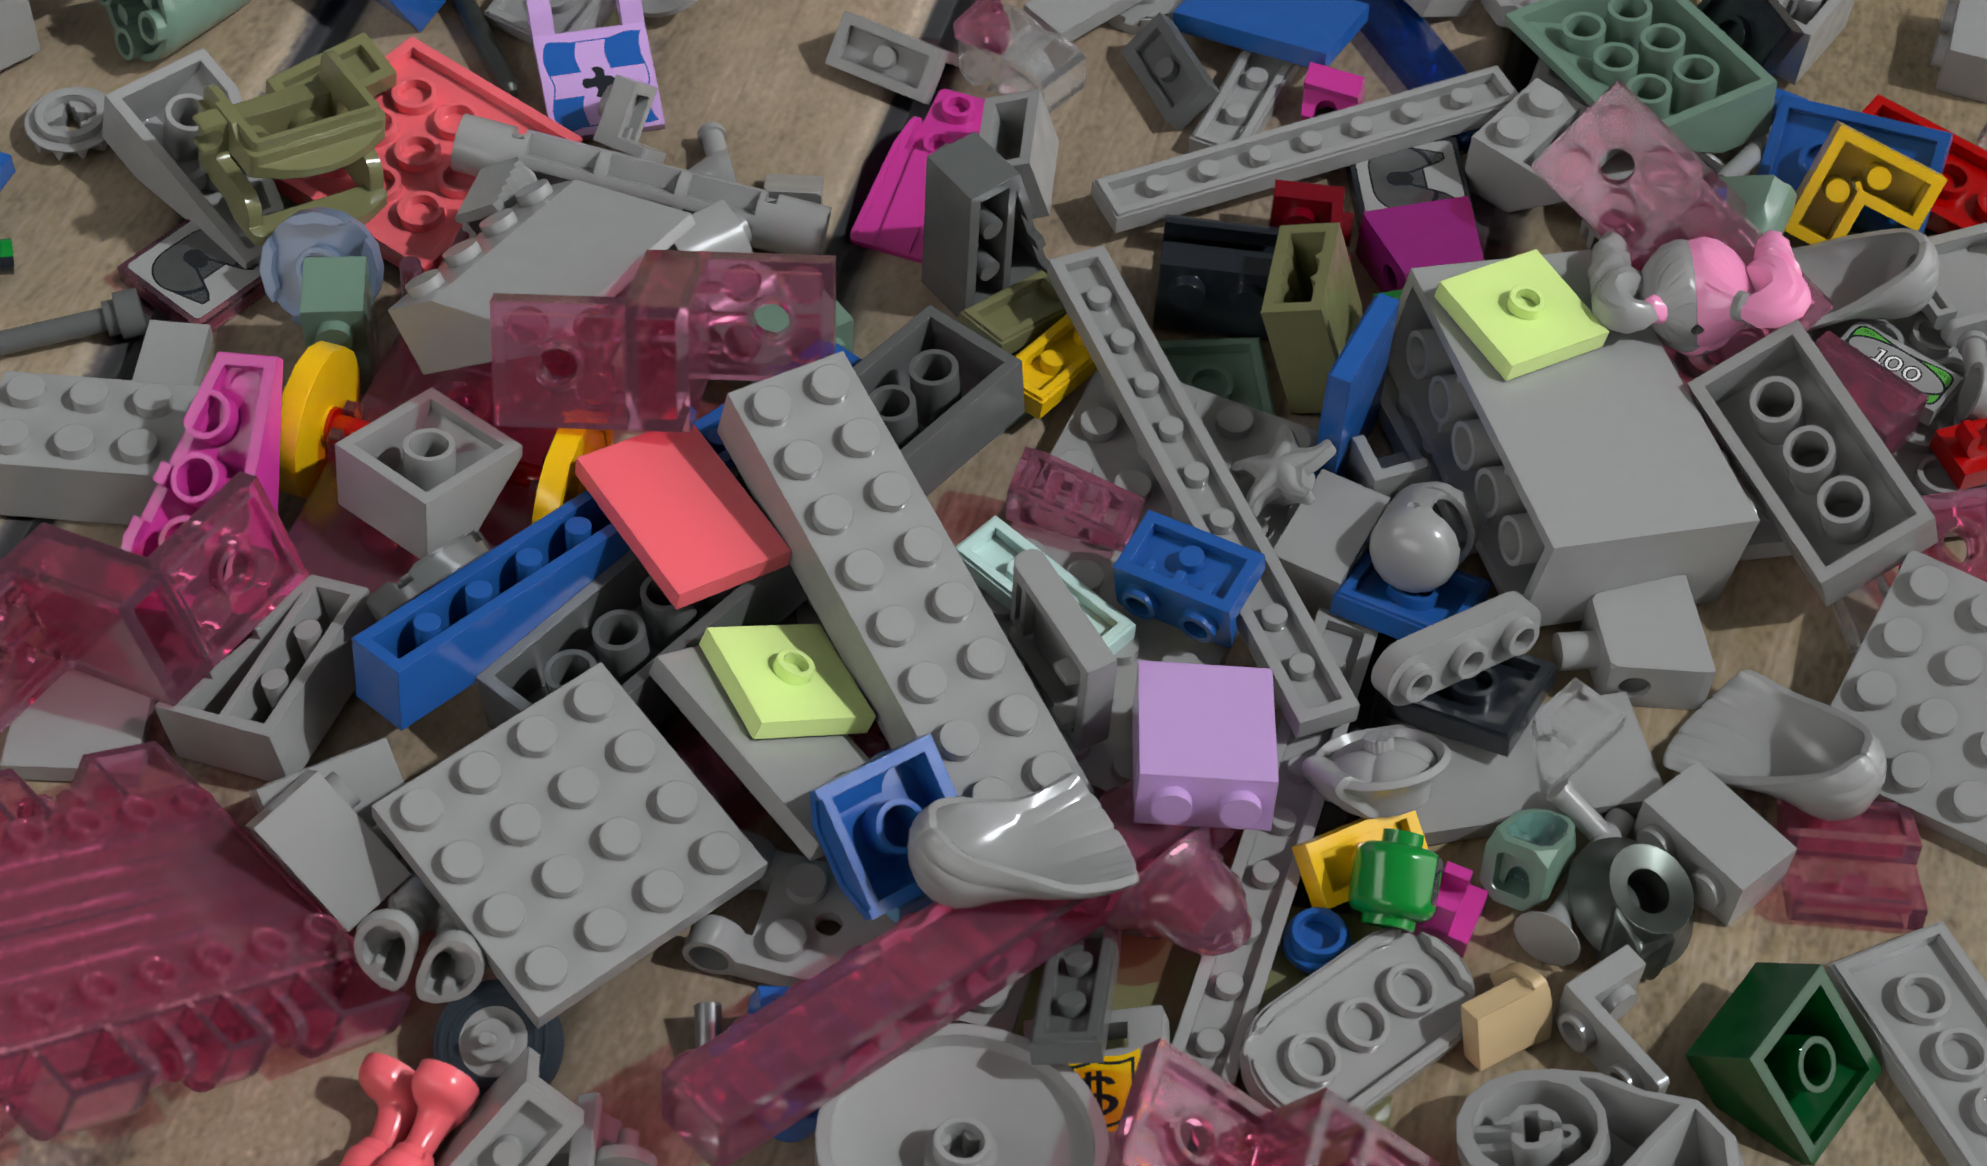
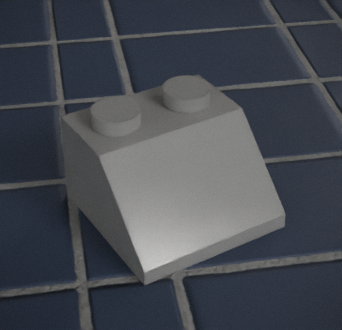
(424, 472)

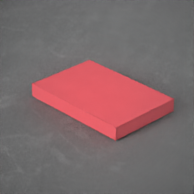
(682, 514)

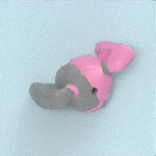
(1697, 285)

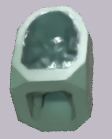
(1527, 857)

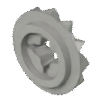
(48, 119)

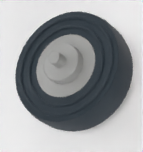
(489, 1032)

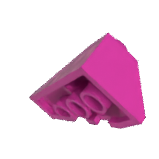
(228, 430)

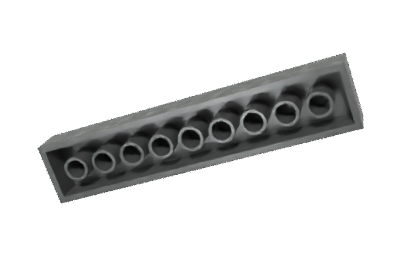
(942, 402)

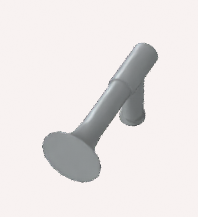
(1549, 933)

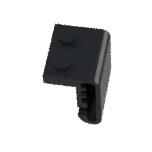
(1213, 276)

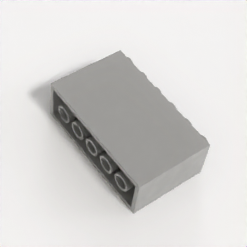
(1576, 469)

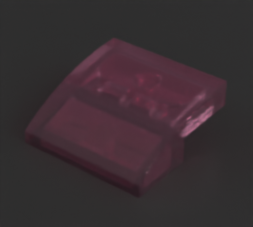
(1854, 868)

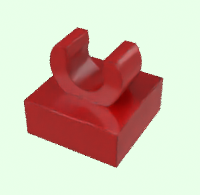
(1963, 452)

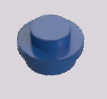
(1315, 938)

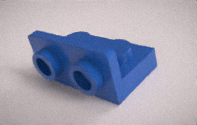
(1186, 578)

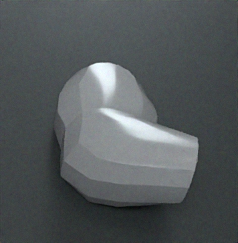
(1587, 1121)

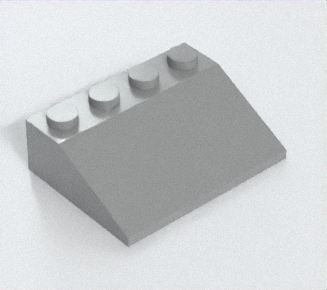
(549, 243)

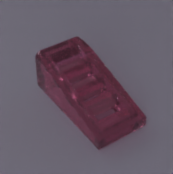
(1061, 478)

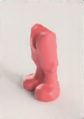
(413, 1110)

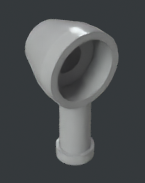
(717, 161)
(1972, 393)

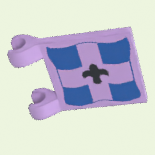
(583, 63)

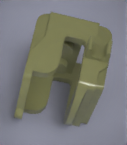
(294, 136)

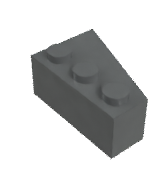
(976, 225)

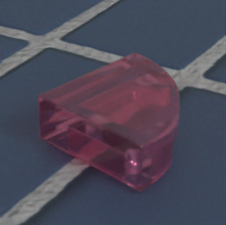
(984, 26)

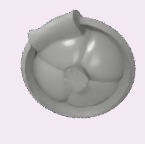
(1378, 770)

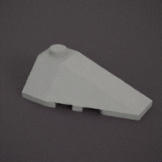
(154, 134)

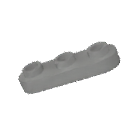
(1456, 648)

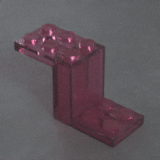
(653, 351)
(139, 618)

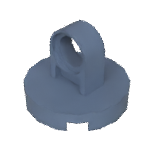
(314, 234)

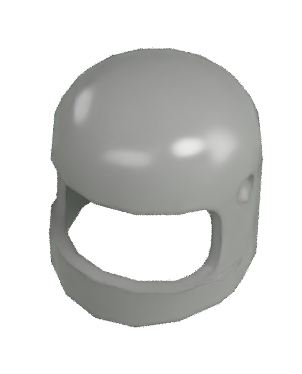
(1415, 545)

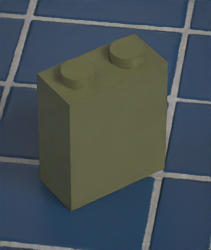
(1309, 309)

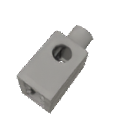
(1643, 644)

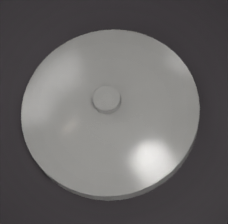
(964, 1103)

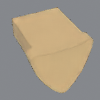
(1507, 1016)

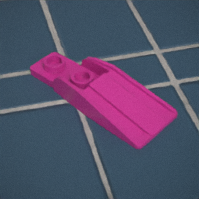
(896, 203)

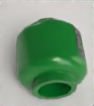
(1395, 881)

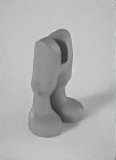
(390, 939)

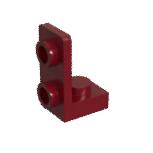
(1310, 204)

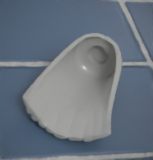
(1872, 274)
(1783, 746)
(1019, 848)

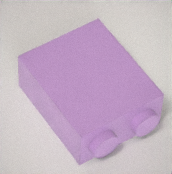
(1204, 746)

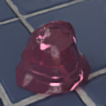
(1187, 899)

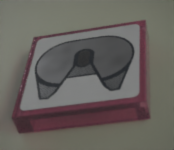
(192, 278)

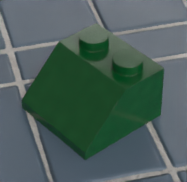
(1786, 1058)

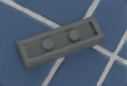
(1076, 1001)

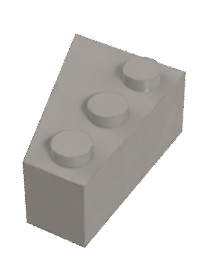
(279, 689)

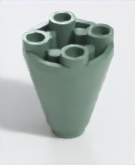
(161, 27)

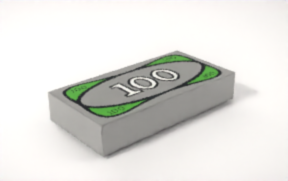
(1908, 364)

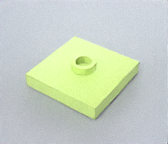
(1521, 314)
(786, 681)

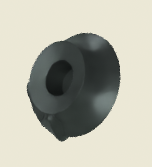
(1632, 897)

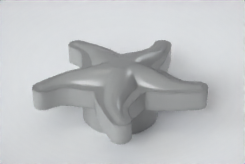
(1283, 473)

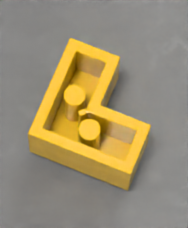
(1855, 173)

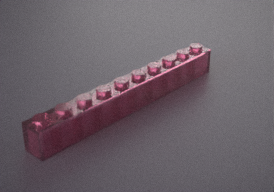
(880, 1004)

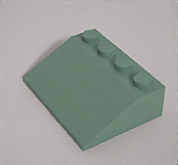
(1664, 54)

